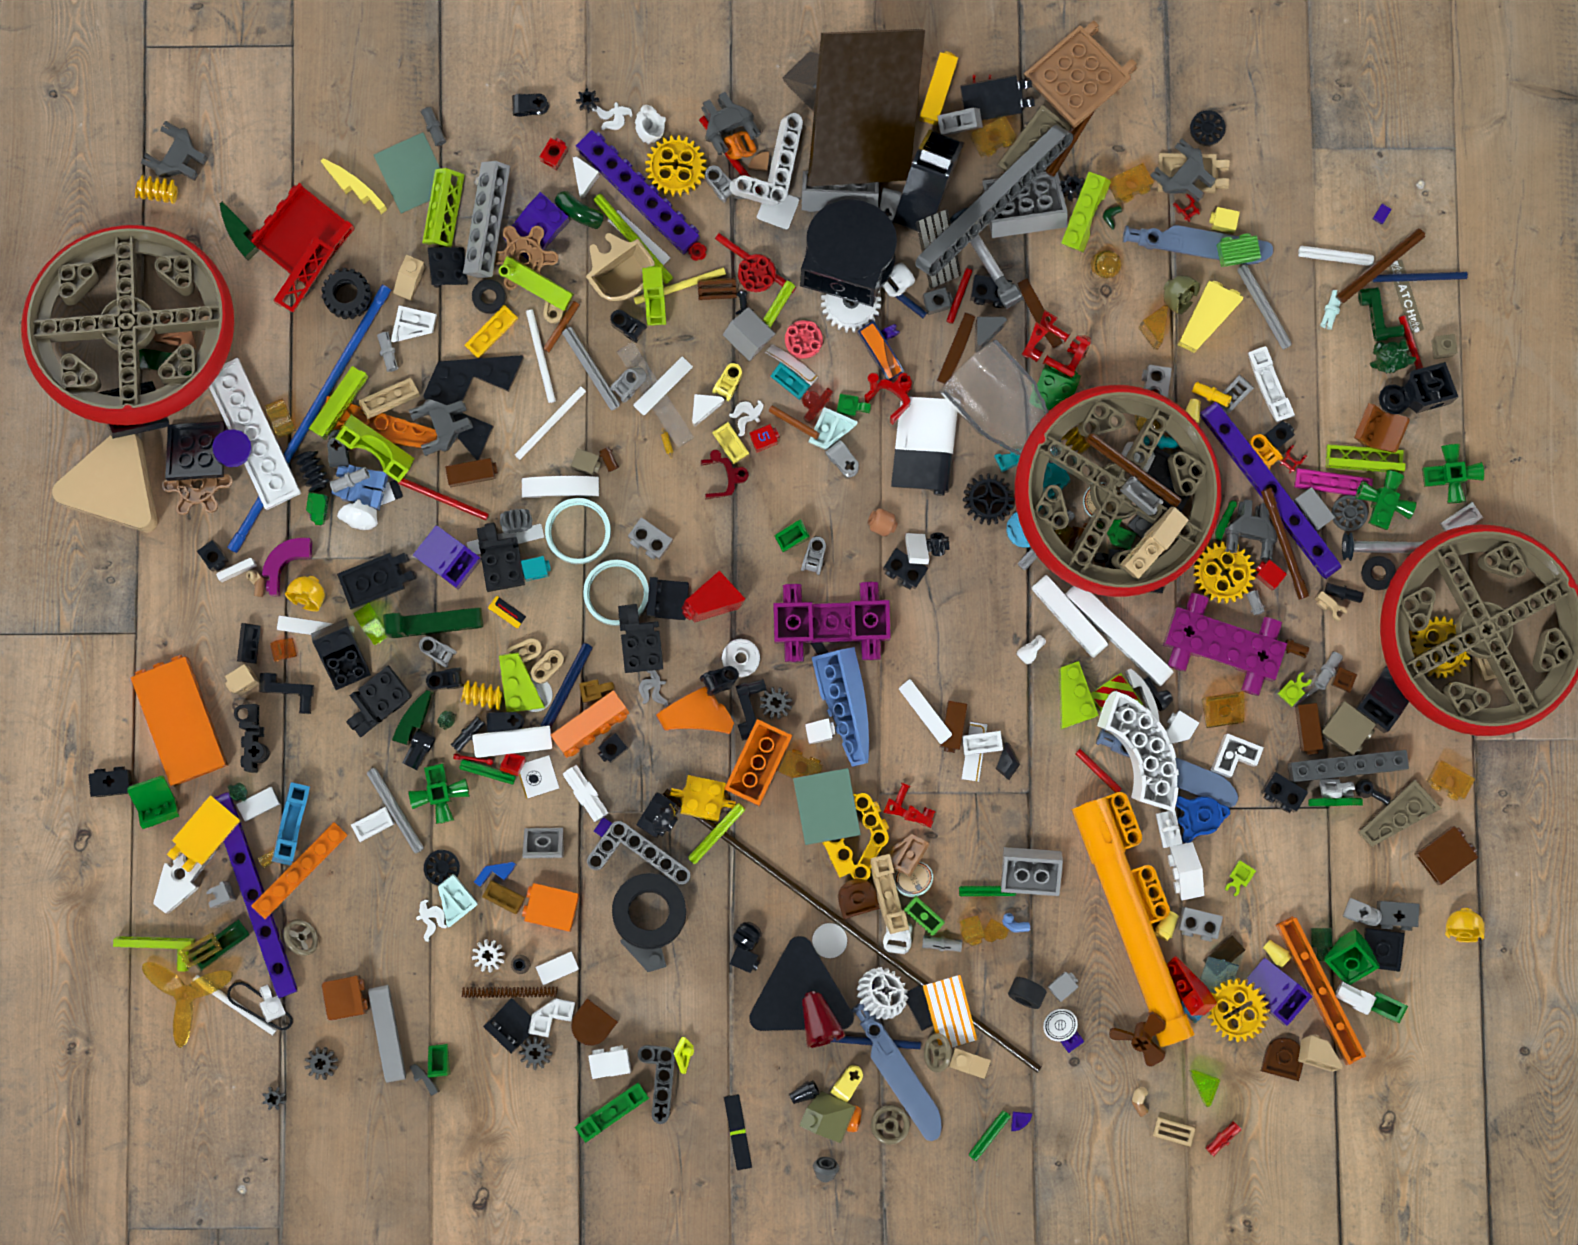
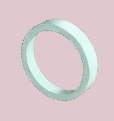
(571, 502)
(614, 563)

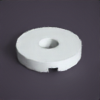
(741, 646)

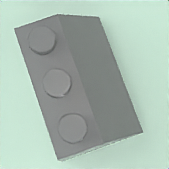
(1031, 871)

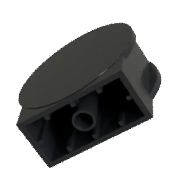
(849, 251)

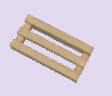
(1157, 1127)

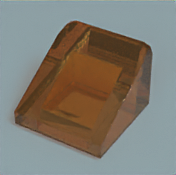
(283, 649)

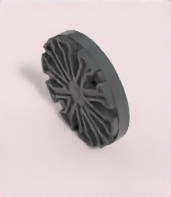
(1349, 513)

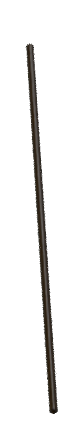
(853, 931)

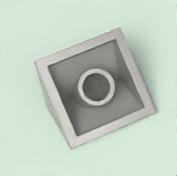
(748, 333)
(543, 843)

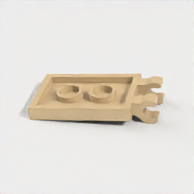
(1172, 162)

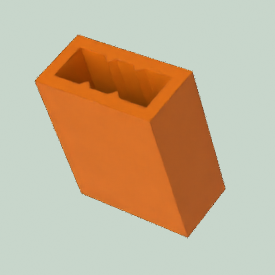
(550, 907)

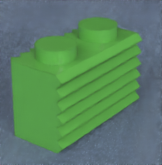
(1238, 250)
(924, 916)

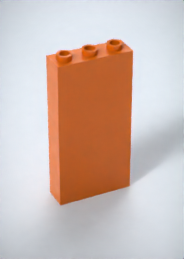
(179, 720)

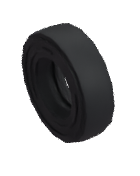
(488, 285)
(1366, 572)

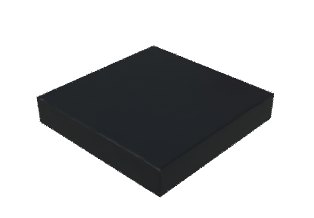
(1386, 947)

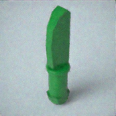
(1225, 520)

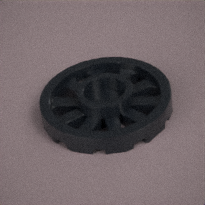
(1207, 127)
(441, 866)

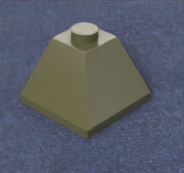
(828, 1117)

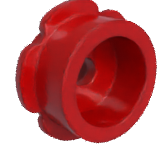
(702, 251)

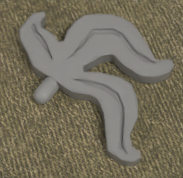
(647, 684)

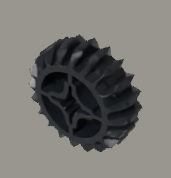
(997, 499)

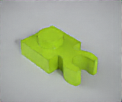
(1293, 691)
(1241, 876)

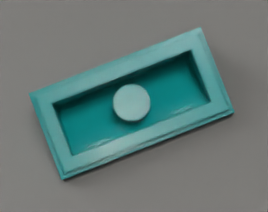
(790, 380)

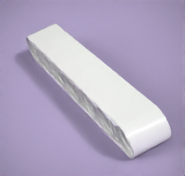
(1120, 635)

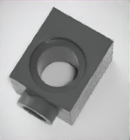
(931, 307)

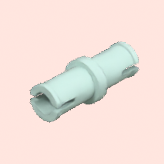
(1331, 311)

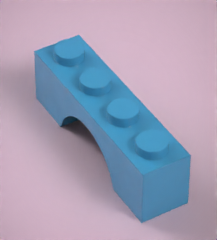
(290, 823)

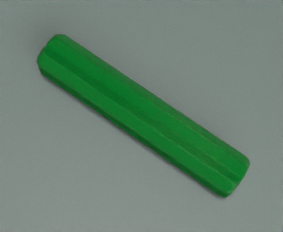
(487, 772)
(983, 891)
(989, 1135)

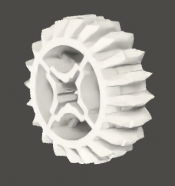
(879, 998)

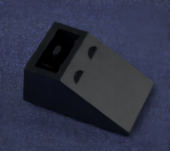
(340, 654)
(1383, 702)

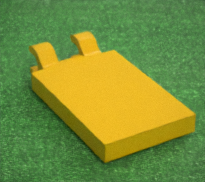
(203, 833)

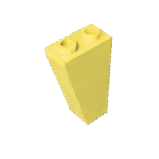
(1210, 312)

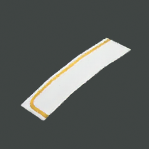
(792, 363)
(973, 762)

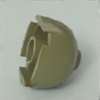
(1179, 293)

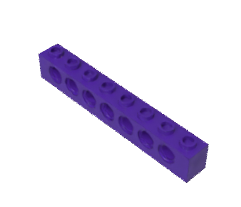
(595, 140)

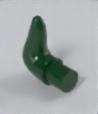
(1107, 215)

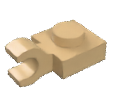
(1326, 602)

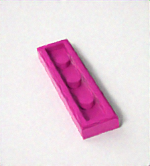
(1329, 482)

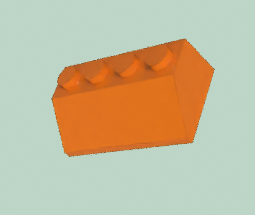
(758, 762)

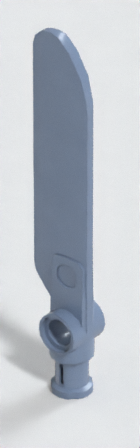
(1188, 241)
(1190, 777)
(901, 1077)

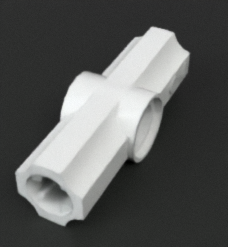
(585, 793)

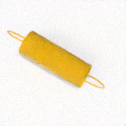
(666, 442)

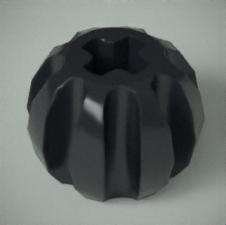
(1067, 190)
(747, 936)

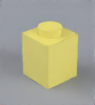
(1224, 220)

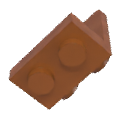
(1381, 429)
(344, 997)

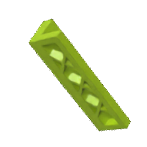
(438, 202)
(338, 402)
(1366, 464)

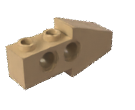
(1155, 541)

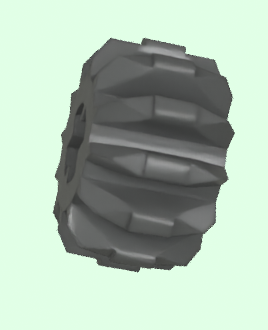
(516, 520)
(779, 698)
(540, 1048)
(326, 1068)

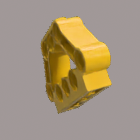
(872, 850)

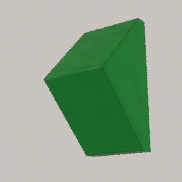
(792, 536)
(1389, 1008)
(438, 1060)

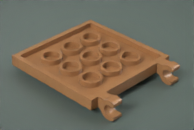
(1079, 75)

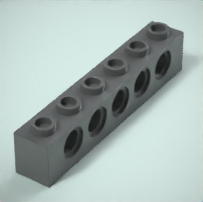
(1348, 766)

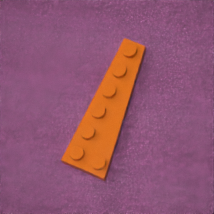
(394, 429)

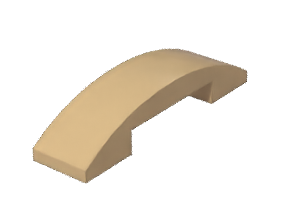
(887, 894)

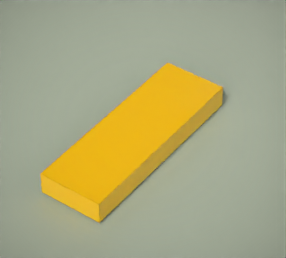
(491, 331)

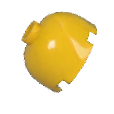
(307, 592)
(1465, 926)

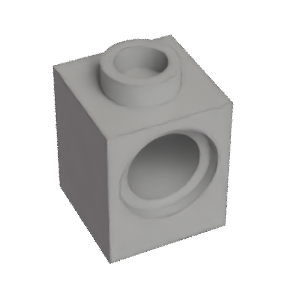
(1063, 986)

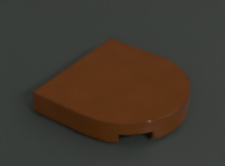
(857, 898)
(592, 1024)
(1282, 1059)

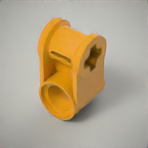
(1266, 450)

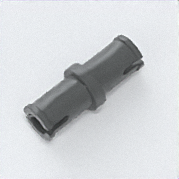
(433, 126)

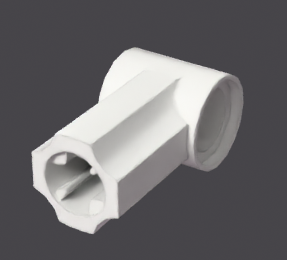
(1358, 999)

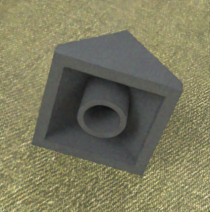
(986, 329)

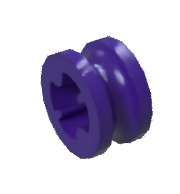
(890, 332)

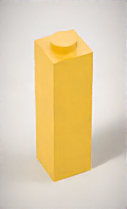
(938, 88)

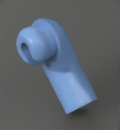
(1013, 926)

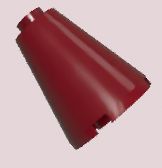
(819, 1021)

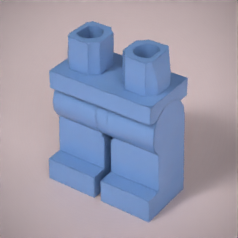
(367, 496)

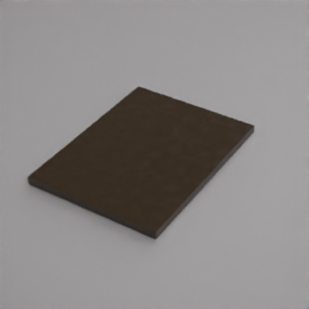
(865, 106)

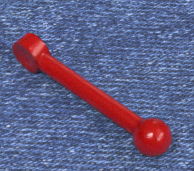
(489, 761)

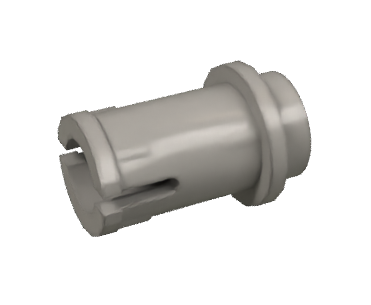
(1255, 602)

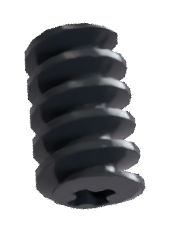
(312, 471)

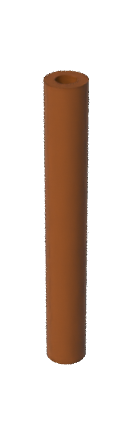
(561, 326)
(794, 422)

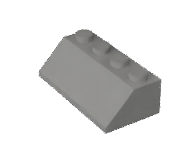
(818, 197)

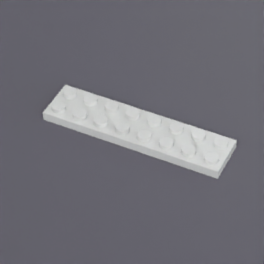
(244, 413)

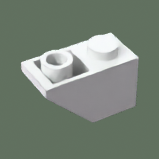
(1180, 727)
(820, 731)

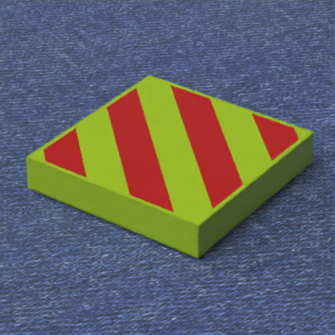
(1117, 684)

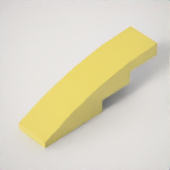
(350, 182)

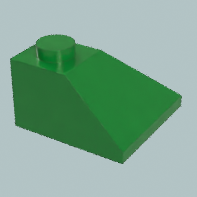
(1351, 958)

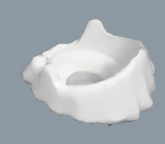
(649, 124)
(358, 515)

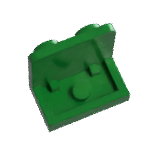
(1056, 386)
(153, 801)

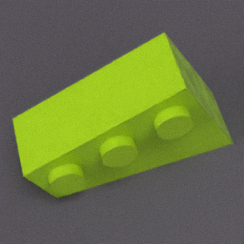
(1075, 697)

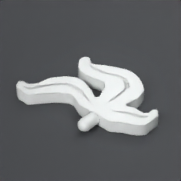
(618, 120)
(746, 407)
(435, 912)

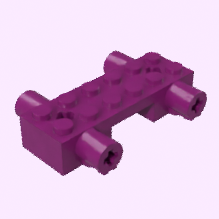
(831, 622)
(1224, 644)

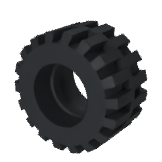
(354, 307)

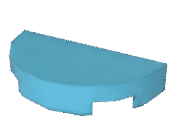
(1015, 532)

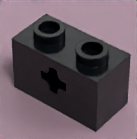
(99, 779)

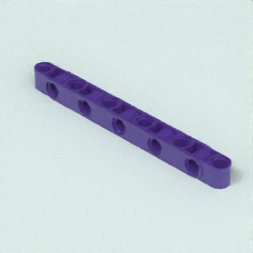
(1260, 478)
(249, 879)

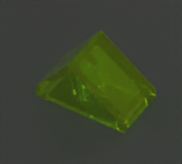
(371, 623)
(1205, 1085)

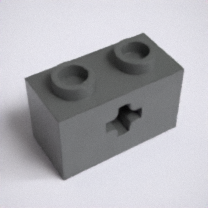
(1408, 911)

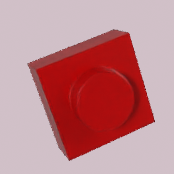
(512, 764)

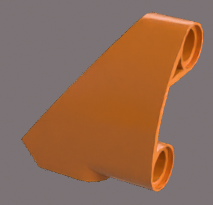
(696, 712)

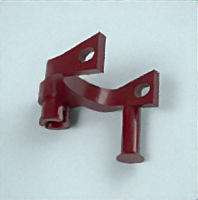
(732, 474)

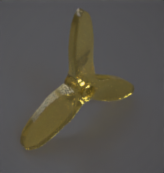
(172, 985)

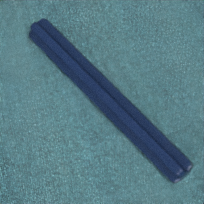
(567, 685)

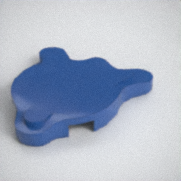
(1201, 816)

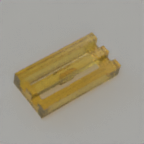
(186, 958)

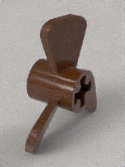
(1143, 1038)

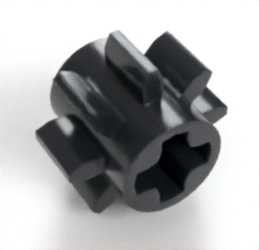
(587, 106)
(937, 544)

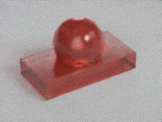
(814, 402)

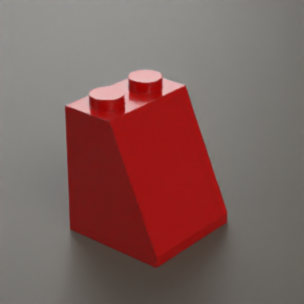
(713, 599)

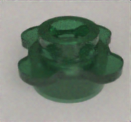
(446, 719)
(238, 792)

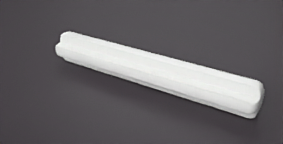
(1335, 255)

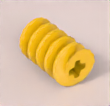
(156, 190)
(1077, 440)
(482, 695)

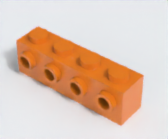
(590, 724)

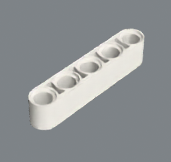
(1069, 616)

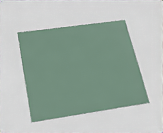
(408, 171)
(826, 806)

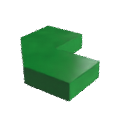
(1120, 536)
(1320, 802)

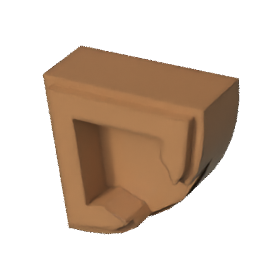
(760, 162)

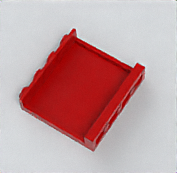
(294, 227)

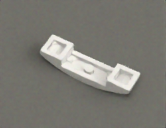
(1269, 384)
(560, 486)
(1136, 681)

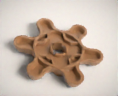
(531, 245)
(193, 496)

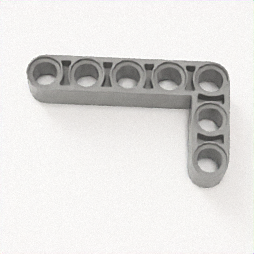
(640, 850)

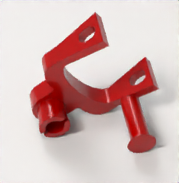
(1039, 332)
(1079, 353)
(899, 388)
(921, 818)

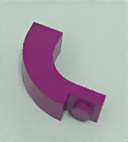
(280, 556)

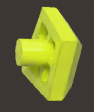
(682, 1053)

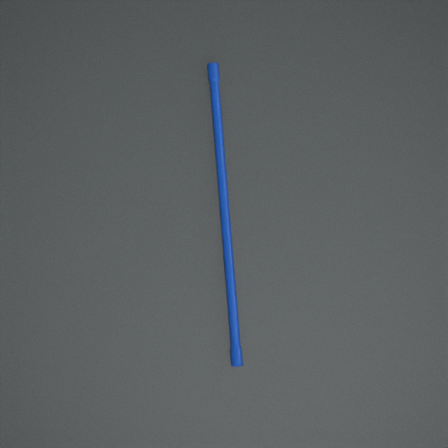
(378, 301)

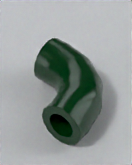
(578, 211)

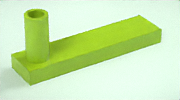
(536, 283)
(156, 942)

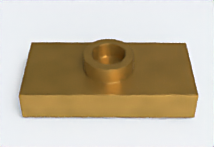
(503, 897)

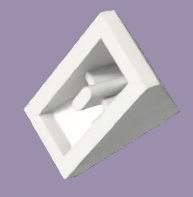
(585, 176)
(704, 406)

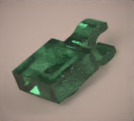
(1322, 940)

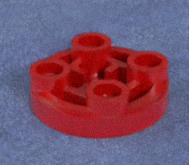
(757, 273)

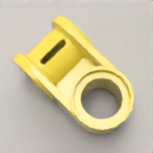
(727, 382)
(845, 1086)

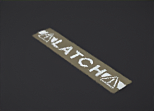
(1406, 298)

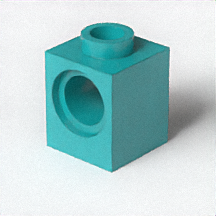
(535, 568)

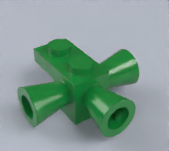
(1452, 474)
(1386, 500)
(439, 793)

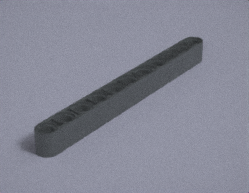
(994, 200)

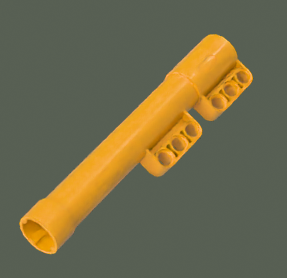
(1132, 906)

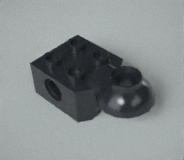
(1420, 391)
(659, 816)

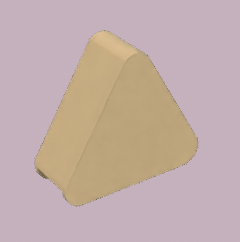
(111, 485)

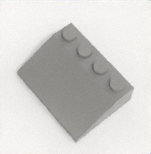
(1033, 210)

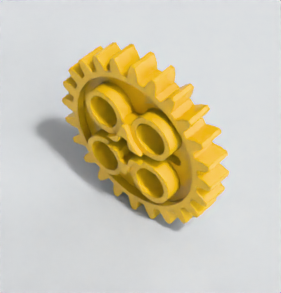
(673, 182)
(1209, 582)
(1441, 630)
(1247, 1025)

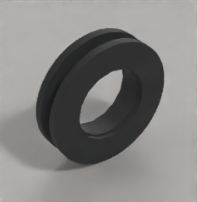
(649, 884)

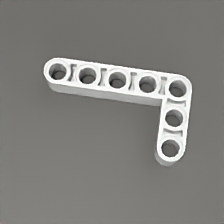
(777, 167)

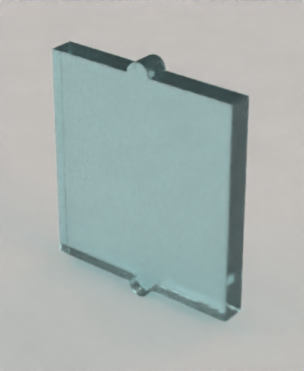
(1217, 971)

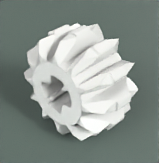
(484, 961)

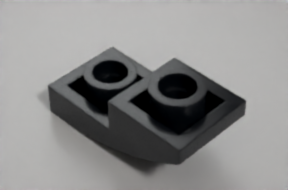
(919, 1007)

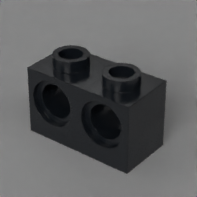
(990, 286)
(901, 574)
(1286, 787)

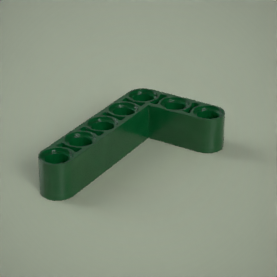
(431, 623)

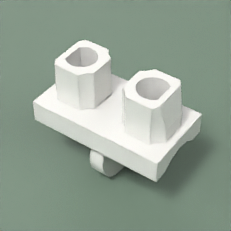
(1168, 829)

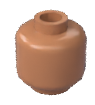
(882, 522)

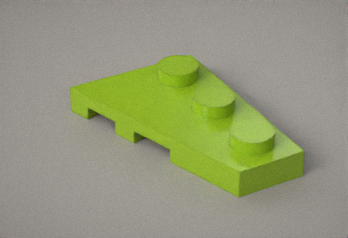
(518, 687)

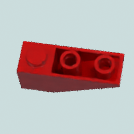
(1190, 988)

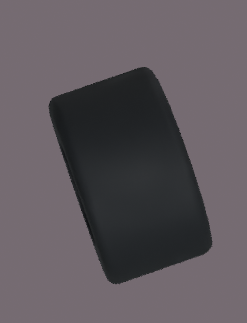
(1027, 992)

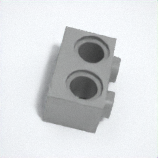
(960, 121)
(1160, 387)
(653, 535)
(1201, 919)

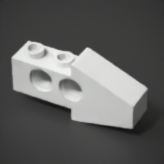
(173, 891)

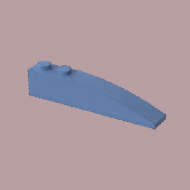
(844, 693)

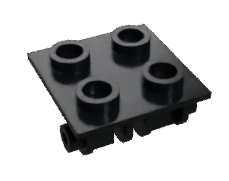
(447, 266)

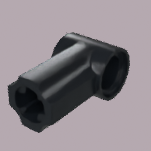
(420, 745)

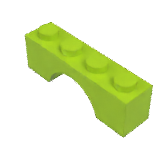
(1079, 226)
(654, 295)
(392, 458)

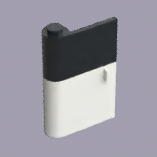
(925, 445)

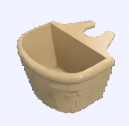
(619, 272)

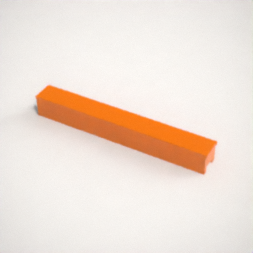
(1320, 990)

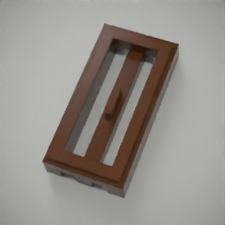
(717, 289)

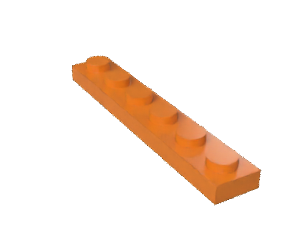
(299, 870)

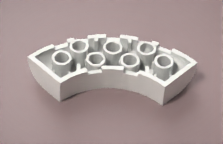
(1147, 747)

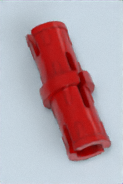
(1223, 1138)

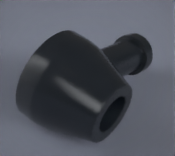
(1162, 698)
(1372, 792)

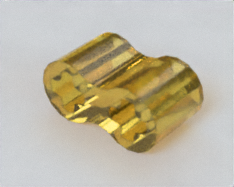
(280, 418)

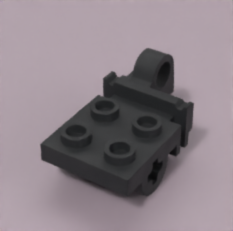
(499, 559)
(641, 643)
(377, 700)
(251, 738)

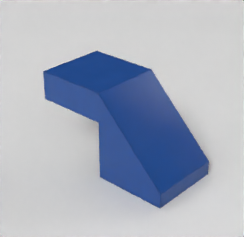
(502, 870)

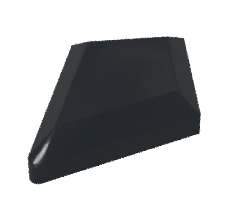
(1007, 762)

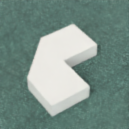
(542, 1018)

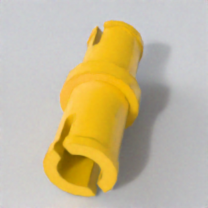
(1212, 394)

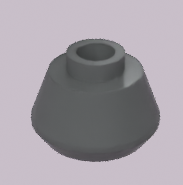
(825, 1169)

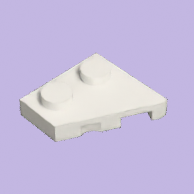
(412, 324)

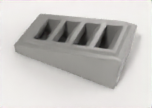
(1246, 384)

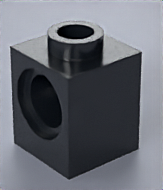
(1286, 428)
(205, 553)
(621, 748)
(744, 960)

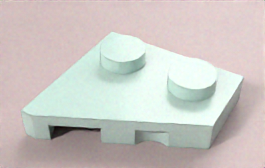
(831, 428)
(455, 899)

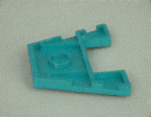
(1053, 474)

